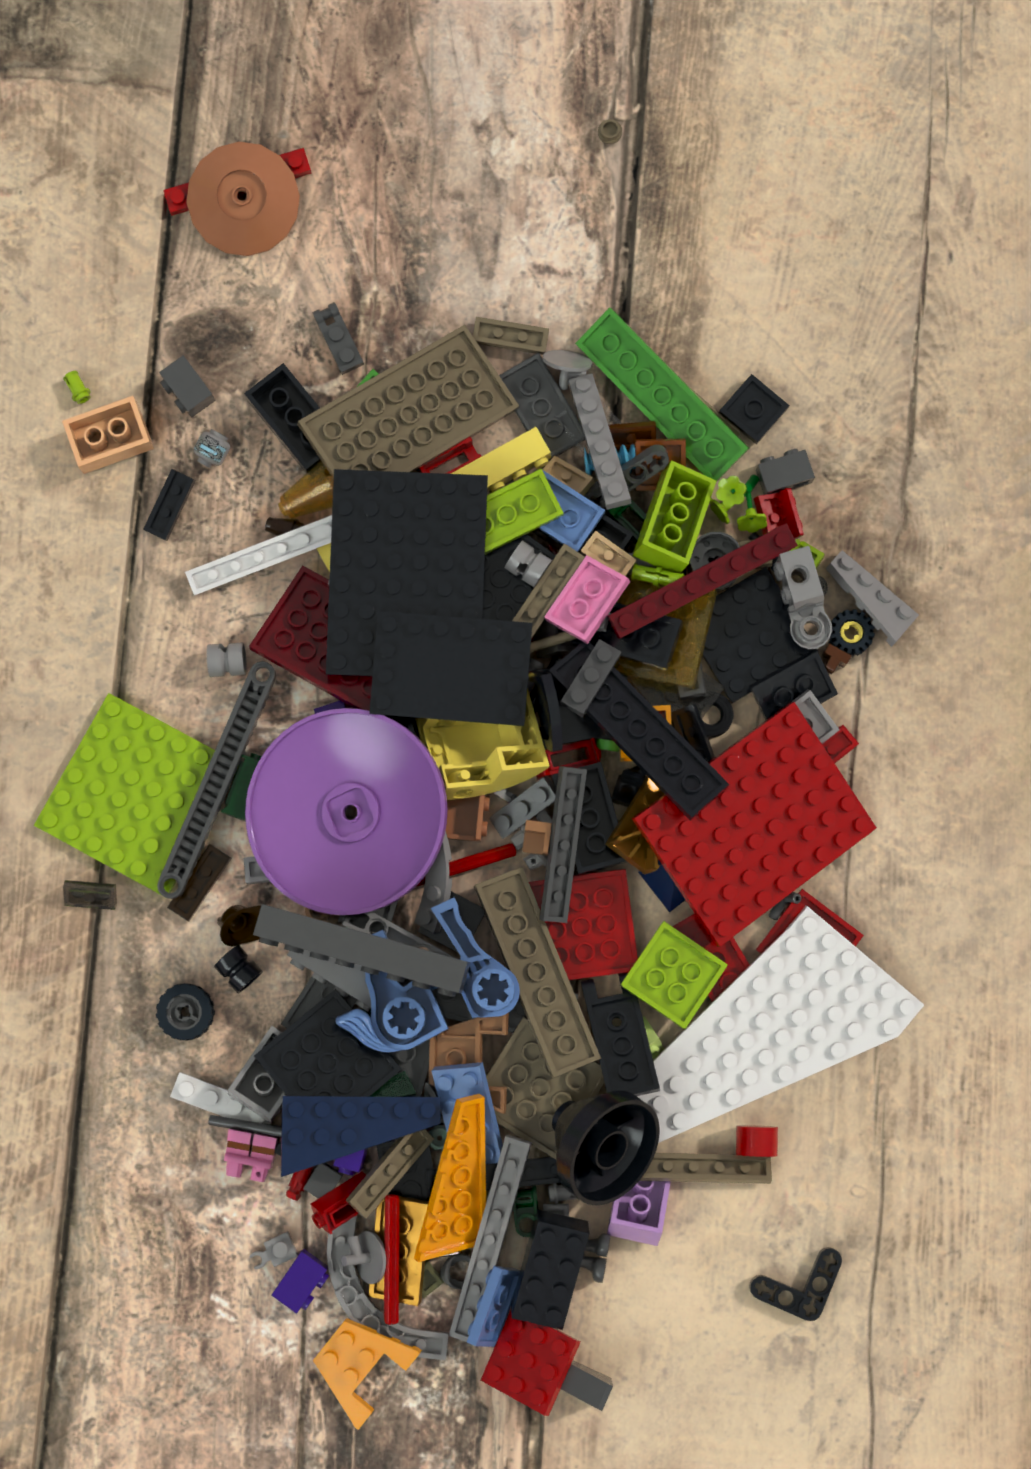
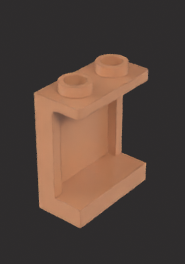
(466, 818)

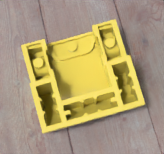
(484, 756)

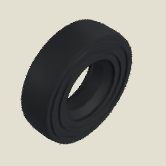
(725, 721)

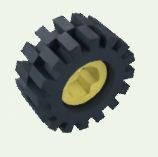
(862, 625)

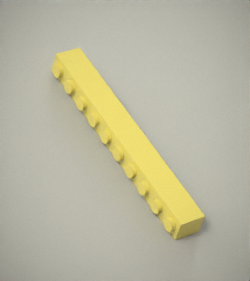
(500, 465)

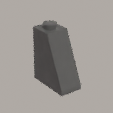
(587, 1385)

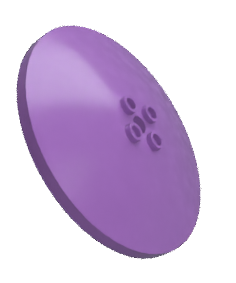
(301, 803)

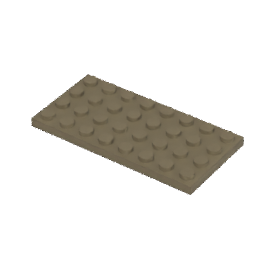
(411, 409)

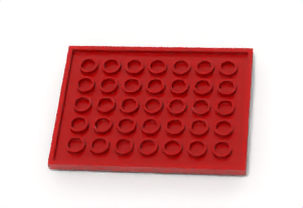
(765, 833)

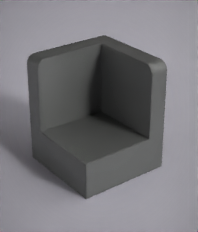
(323, 1180)

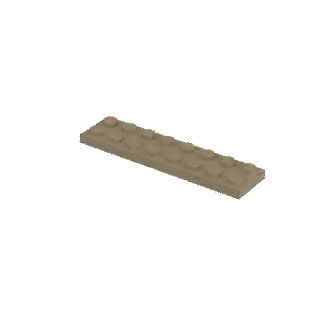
(539, 971)

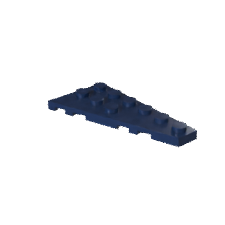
(332, 1127)

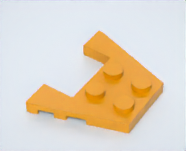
(349, 1359)

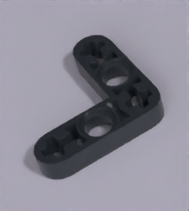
(799, 1297)

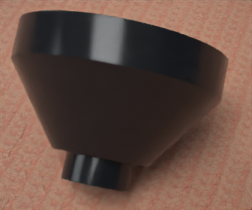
(604, 1145)

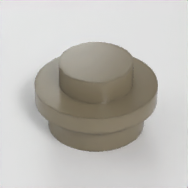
(610, 131)

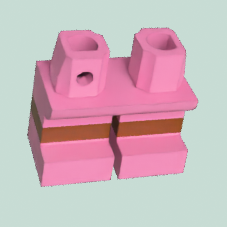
(239, 1152)

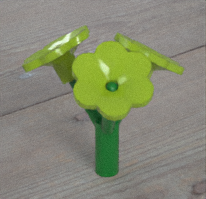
(732, 492)

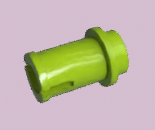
(79, 391)

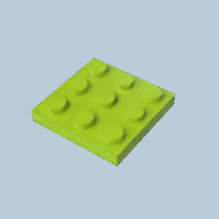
(673, 975)

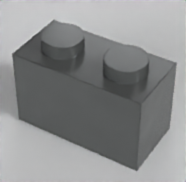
(187, 387)
(784, 472)

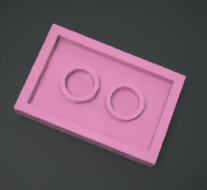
(587, 599)

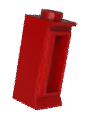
(465, 447)
(592, 752)
(332, 1208)

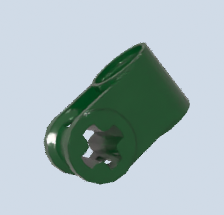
(525, 1208)

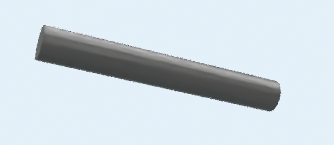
(245, 1125)

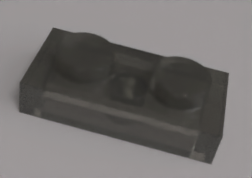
(90, 895)

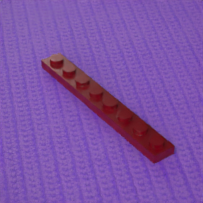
(702, 581)

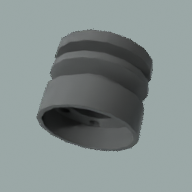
(710, 547)

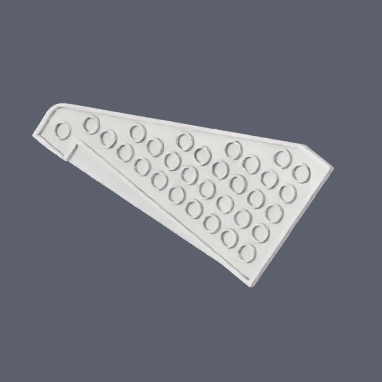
(781, 1020)

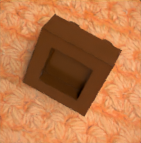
(835, 657)

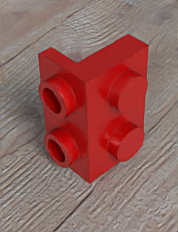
(780, 509)

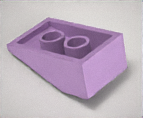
(640, 1213)

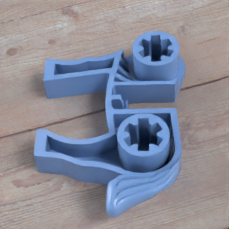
(411, 1014)

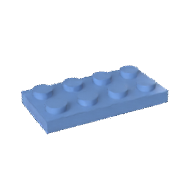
(463, 1081)

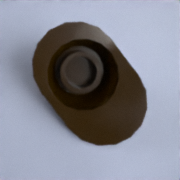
(238, 925)

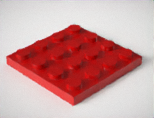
(598, 927)

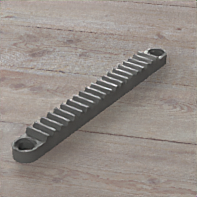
(217, 780)

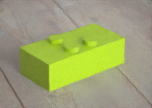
(674, 518)

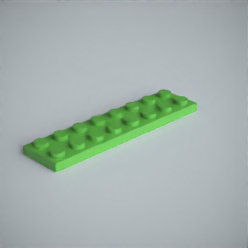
(661, 394)

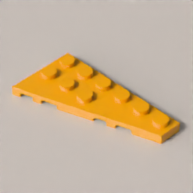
(459, 1185)

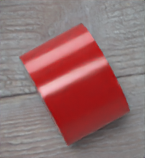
(756, 1141)

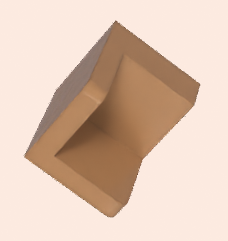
(537, 837)

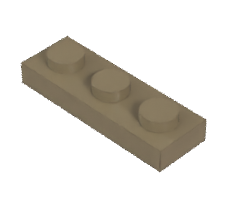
(510, 335)

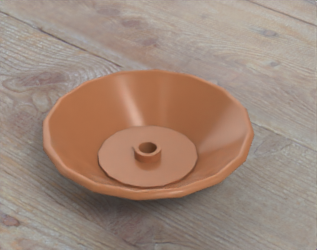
(249, 224)

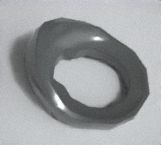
(445, 1270)

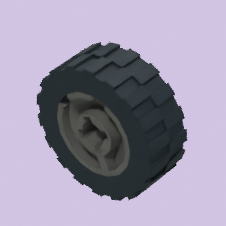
(199, 1007)

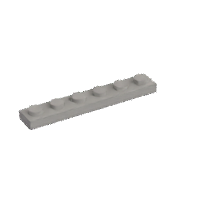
(599, 441)

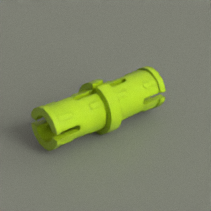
(654, 575)

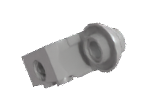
(804, 598)

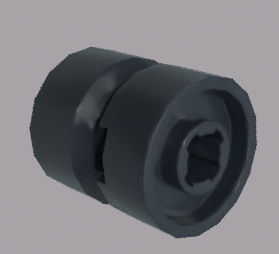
(235, 965)

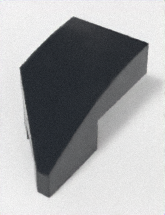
(627, 786)

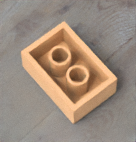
(108, 434)

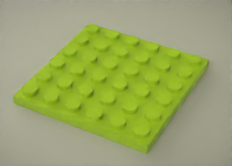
(127, 791)

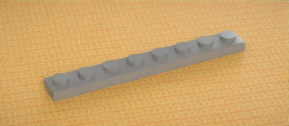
(491, 1231)

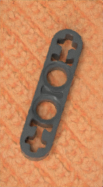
(638, 461)

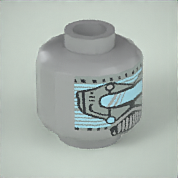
(211, 448)

